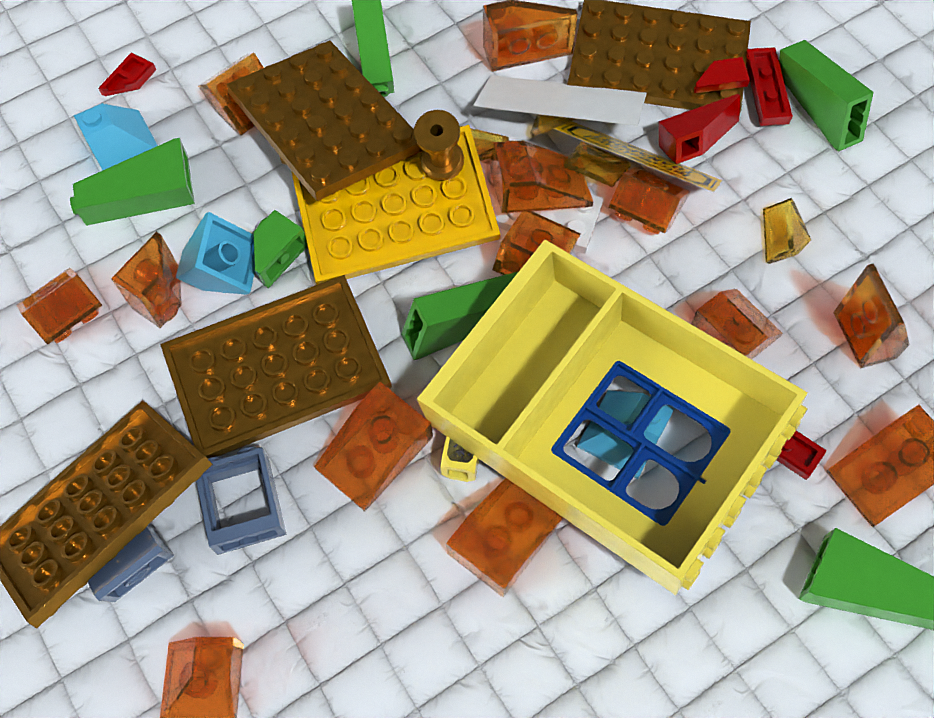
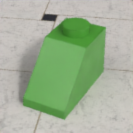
(276, 246)

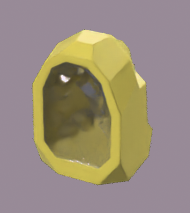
(458, 462)

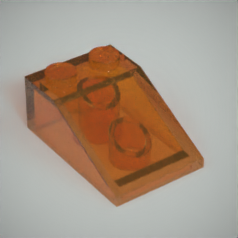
(526, 33)
(535, 179)
(871, 320)
(374, 446)
(889, 467)
(503, 536)

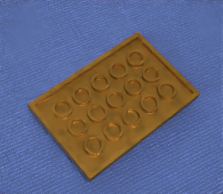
(654, 51)
(324, 119)
(273, 367)
(94, 510)

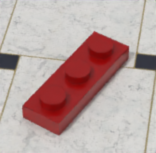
(768, 87)

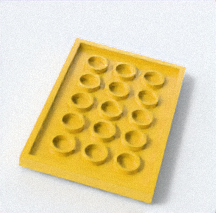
(397, 217)

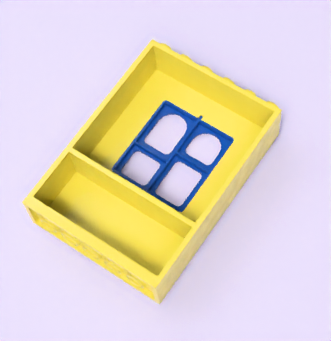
(545, 362)

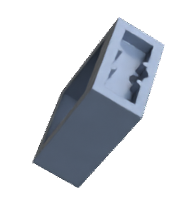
(245, 533)

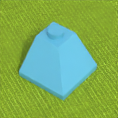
(114, 133)
(218, 257)
(625, 409)

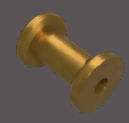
(438, 136)

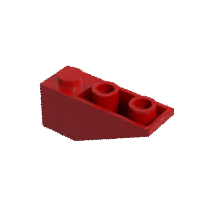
(698, 129)

